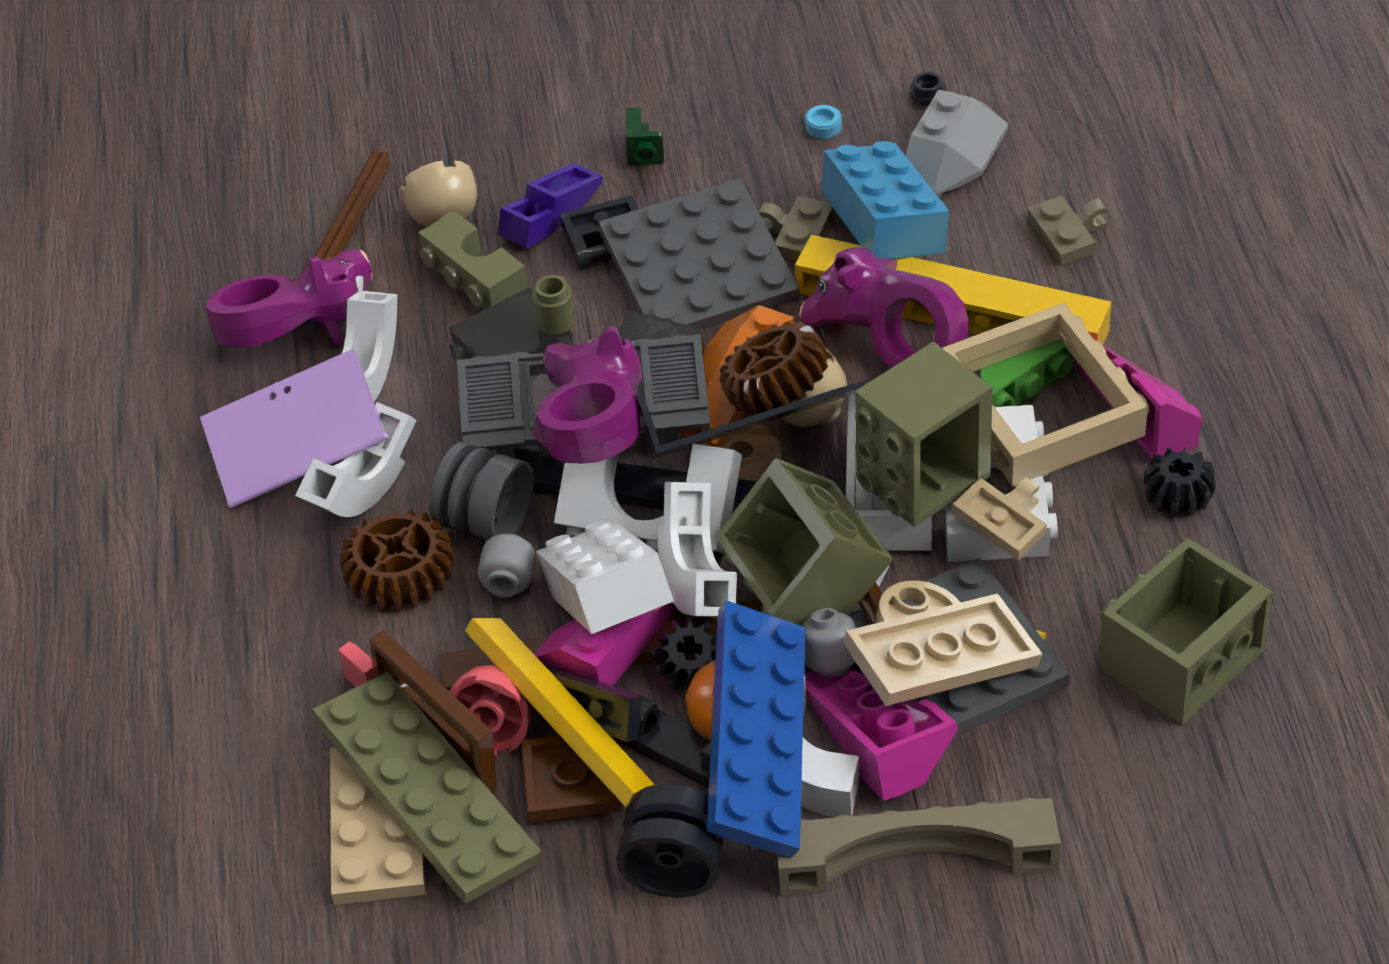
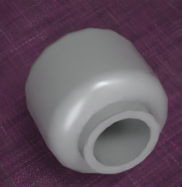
(506, 565)
(824, 642)

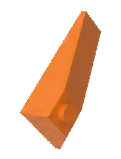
(730, 335)

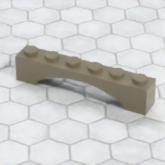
(1012, 833)

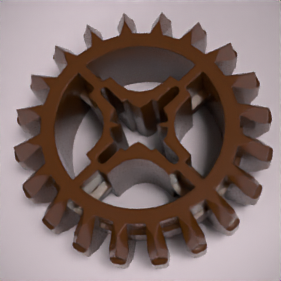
(773, 368)
(399, 570)

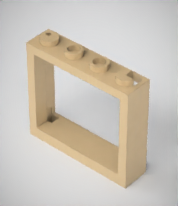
(1073, 442)

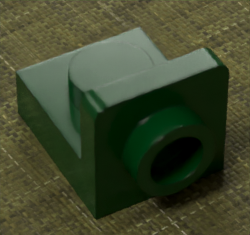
(642, 145)

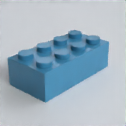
(884, 200)

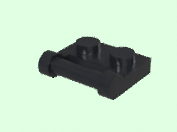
(583, 228)

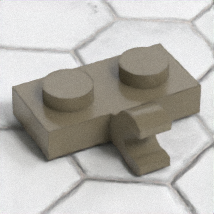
(793, 230)
(1065, 231)

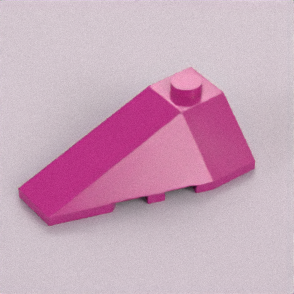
(1170, 418)
(605, 653)
(893, 742)

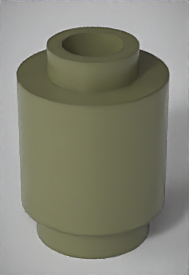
(553, 305)

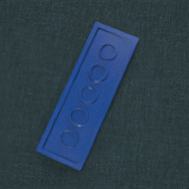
(757, 730)

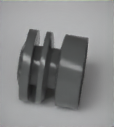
(481, 492)

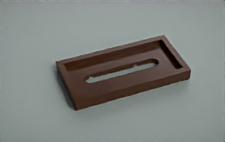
(441, 707)

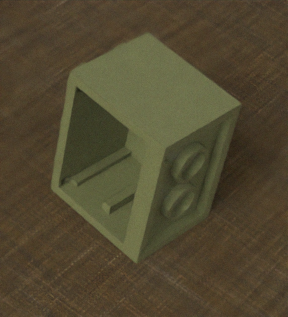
(923, 433)
(802, 545)
(1184, 630)

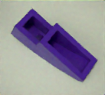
(546, 198)

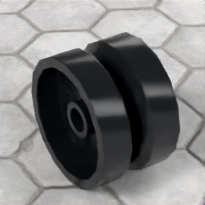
(668, 842)

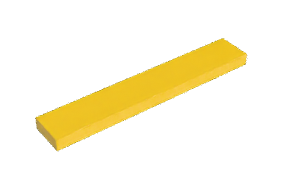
(559, 707)

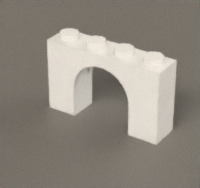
(590, 496)
(967, 544)

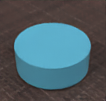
(823, 122)

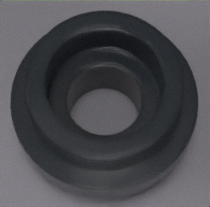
(925, 87)

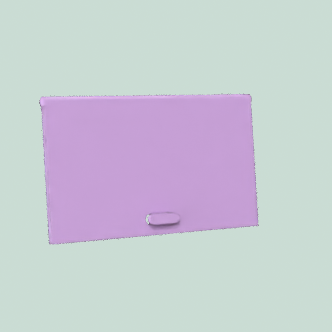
(272, 442)

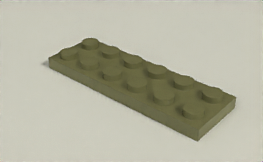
(427, 787)

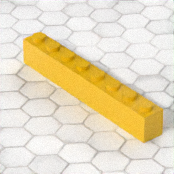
(986, 297)

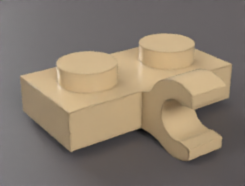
(1002, 517)

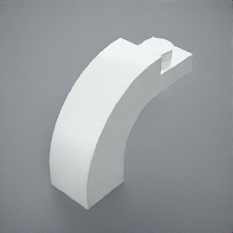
(372, 334)
(362, 477)
(686, 551)
(828, 779)

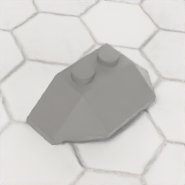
(954, 141)

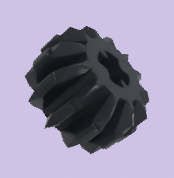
(1179, 482)
(673, 650)

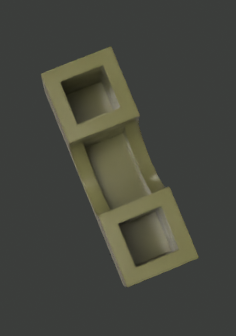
(455, 252)

